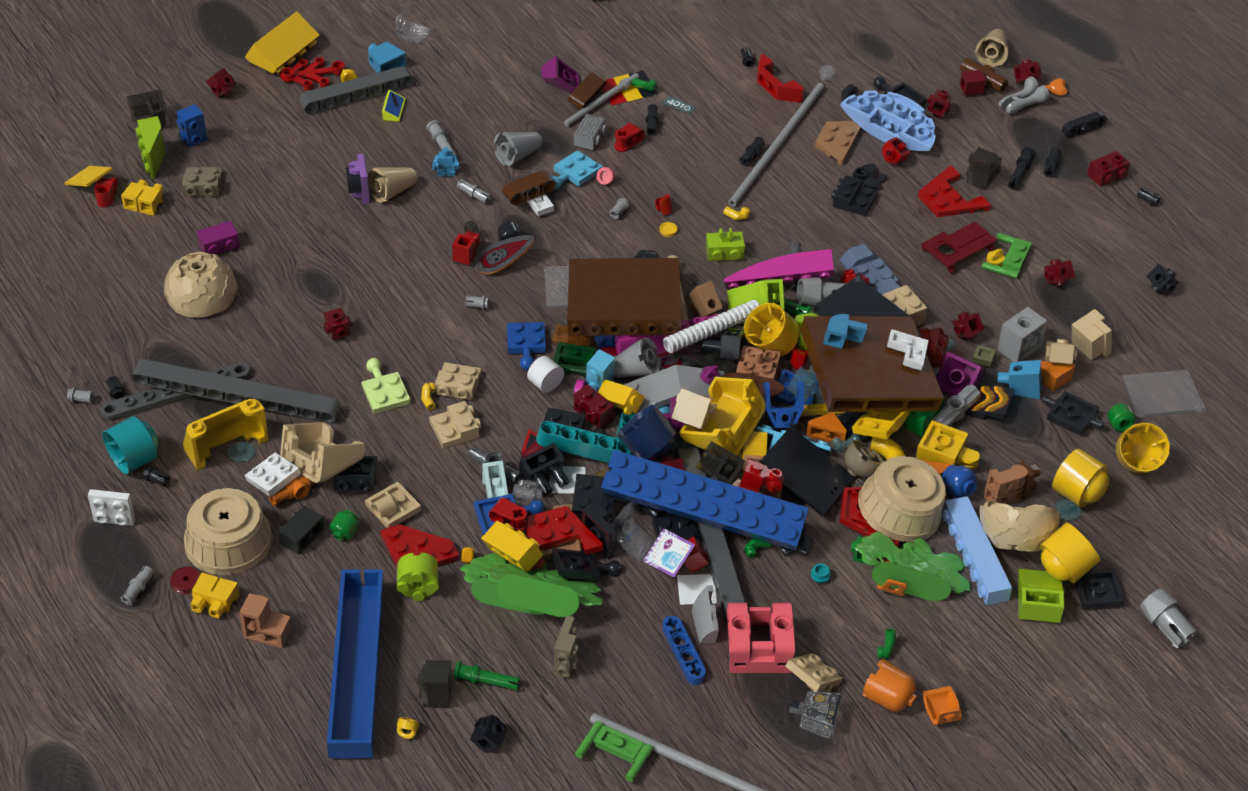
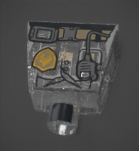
(818, 712)

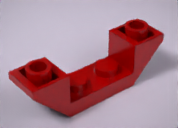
(786, 92)

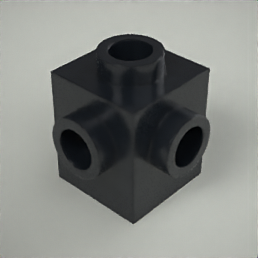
(1163, 279)
(488, 733)

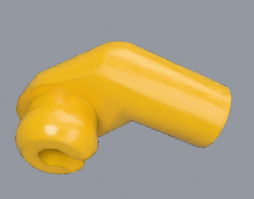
(737, 215)
(427, 389)

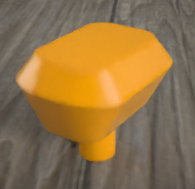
(467, 554)

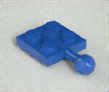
(526, 339)
(483, 507)

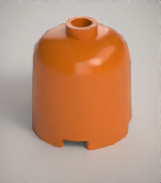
(890, 687)

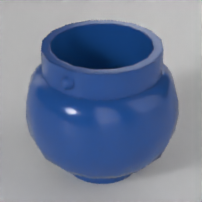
(959, 481)

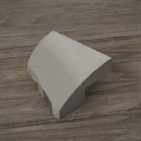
(705, 617)

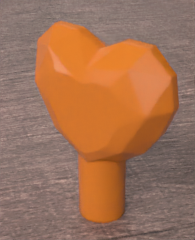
(1057, 87)

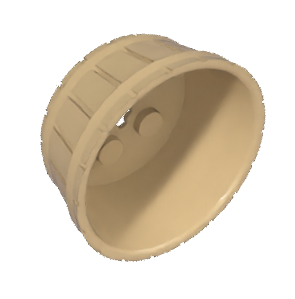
(901, 510)
(230, 543)

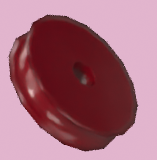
(180, 575)

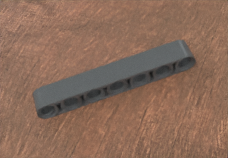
(356, 90)

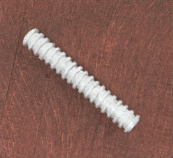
(709, 327)

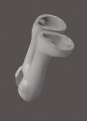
(1029, 95)

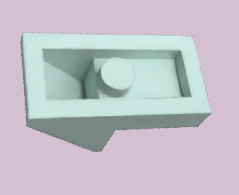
(494, 479)

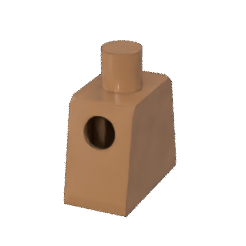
(704, 300)

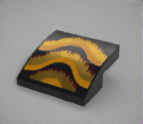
(992, 402)

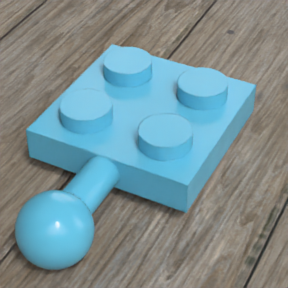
(576, 168)

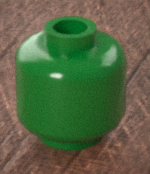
(1121, 417)
(344, 525)

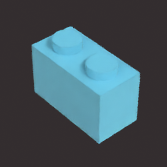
(599, 368)

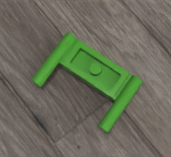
(1014, 259)
(618, 745)

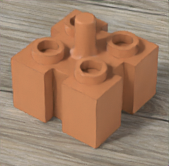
(759, 363)

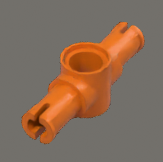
(296, 488)

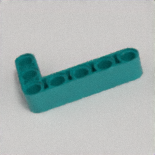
(581, 441)

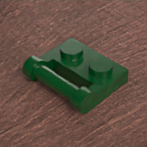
(573, 354)

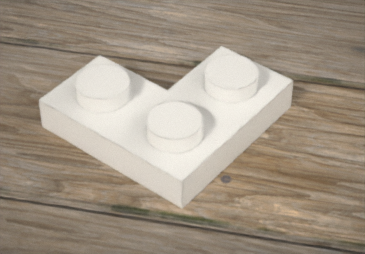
(913, 346)

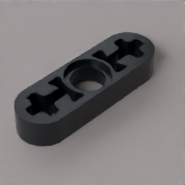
(1076, 128)

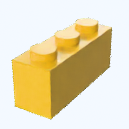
(512, 545)

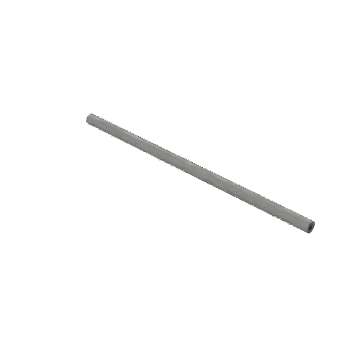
(776, 145)
(680, 757)

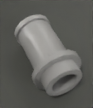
(621, 206)
(478, 302)
(79, 395)

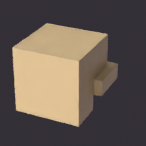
(1092, 335)
(693, 408)

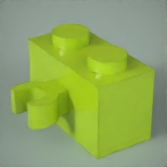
(725, 245)

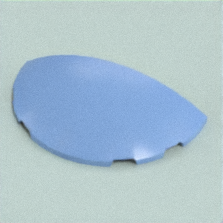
(891, 117)

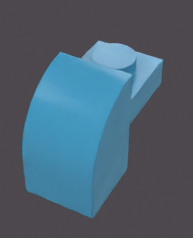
(842, 328)

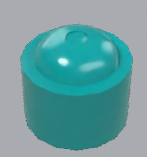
(131, 444)

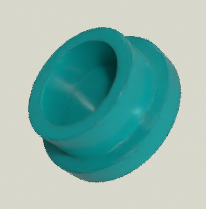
(820, 573)

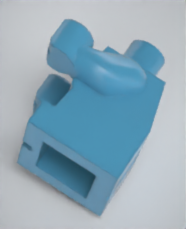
(446, 163)

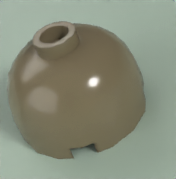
(861, 460)

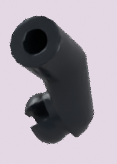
(850, 89)

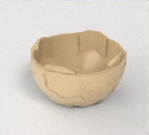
(200, 285)
(1018, 526)

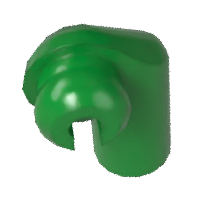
(649, 86)
(751, 547)
(886, 651)

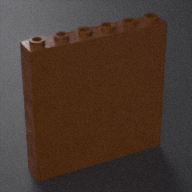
(623, 296)
(869, 373)

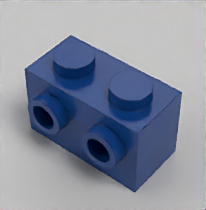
(191, 125)

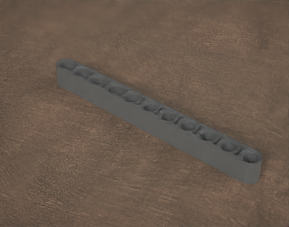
(235, 390)
(715, 544)

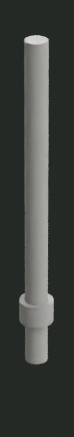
(623, 84)

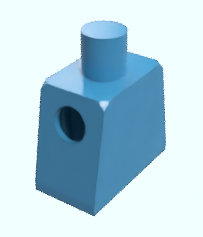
(385, 57)
(1024, 378)

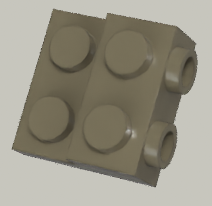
(202, 181)
(566, 649)

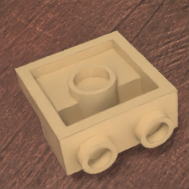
(457, 381)
(455, 425)

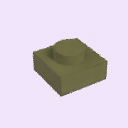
(984, 355)

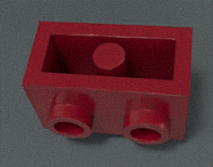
(1108, 168)
(596, 407)

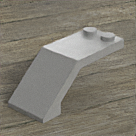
(668, 383)

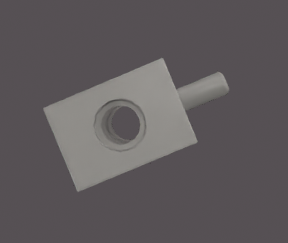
(1022, 335)

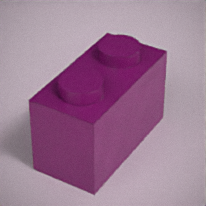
(218, 238)

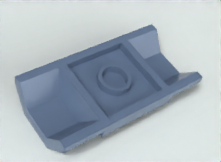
(865, 261)

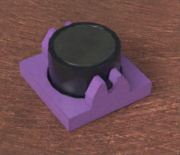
(358, 179)

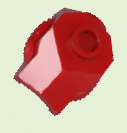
(894, 151)

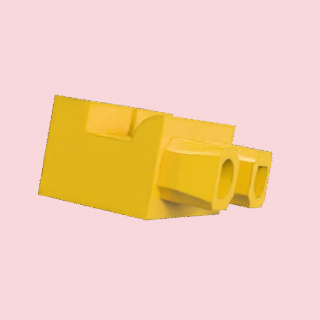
(142, 197)
(214, 594)

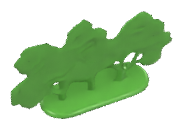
(914, 567)
(487, 591)
(541, 592)

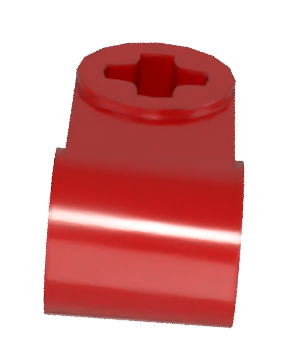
(628, 137)
(105, 191)
(510, 513)

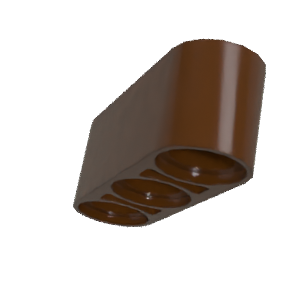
(587, 90)
(529, 187)

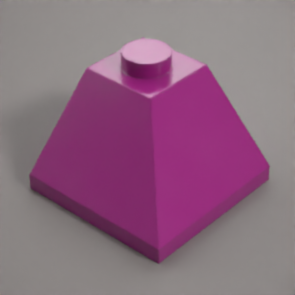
(560, 75)
(958, 373)

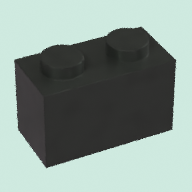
(301, 530)

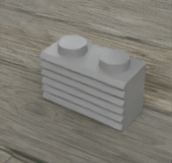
(590, 132)

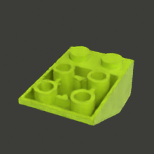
(151, 144)
(763, 292)
(1039, 596)

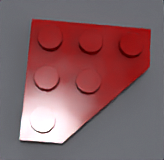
(405, 540)

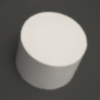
(545, 374)

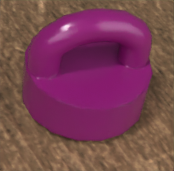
(709, 373)

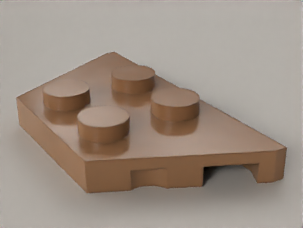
(837, 139)

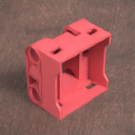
(760, 655)

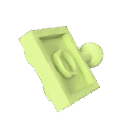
(384, 391)

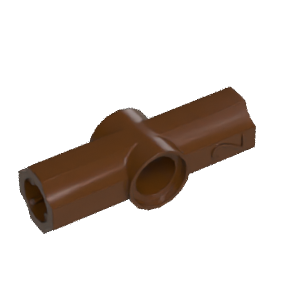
(993, 80)

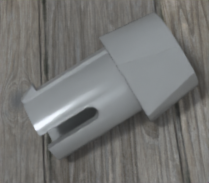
(813, 290)
(1162, 611)

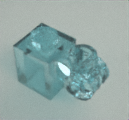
(809, 380)

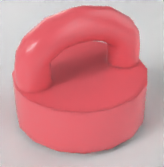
(605, 176)

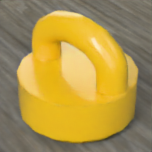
(348, 74)
(996, 257)
(409, 724)

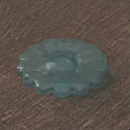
(241, 451)
(1067, 510)

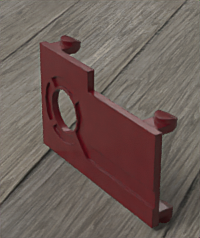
(964, 242)

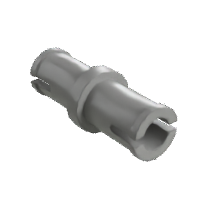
(474, 191)
(137, 585)

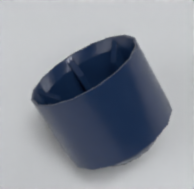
(648, 434)

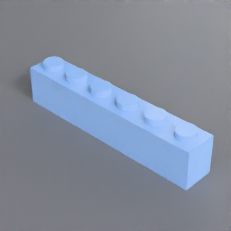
(976, 551)

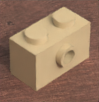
(1060, 352)

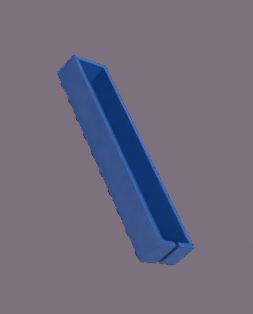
(705, 500)
(356, 665)

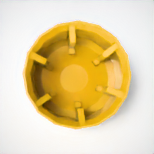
(771, 329)
(1142, 448)
(1081, 478)
(1068, 554)

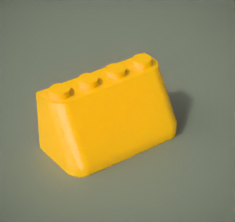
(283, 44)

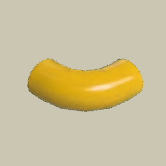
(886, 447)

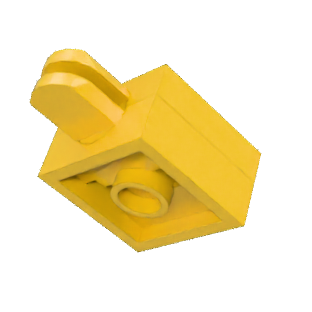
(946, 445)

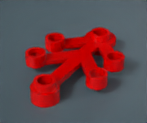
(294, 74)

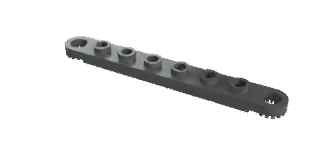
(158, 397)

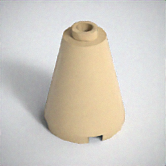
(992, 48)
(390, 181)

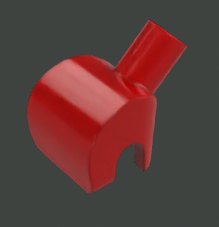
(664, 204)
(799, 358)

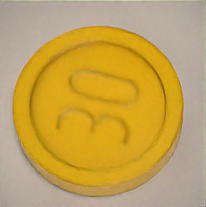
(668, 229)

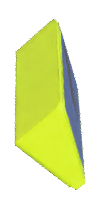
(393, 106)

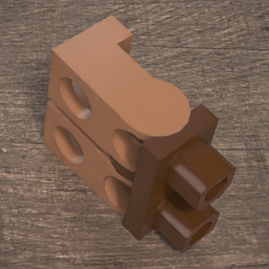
(1011, 484)

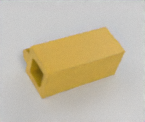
(621, 396)

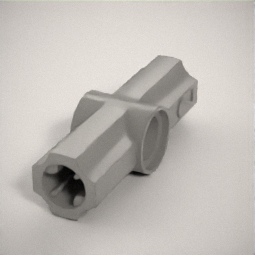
(957, 406)

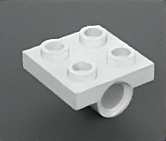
(272, 474)
(111, 507)

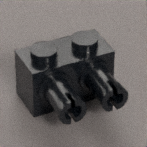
(728, 345)
(544, 463)

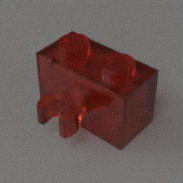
(936, 345)

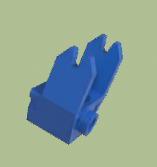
(775, 413)

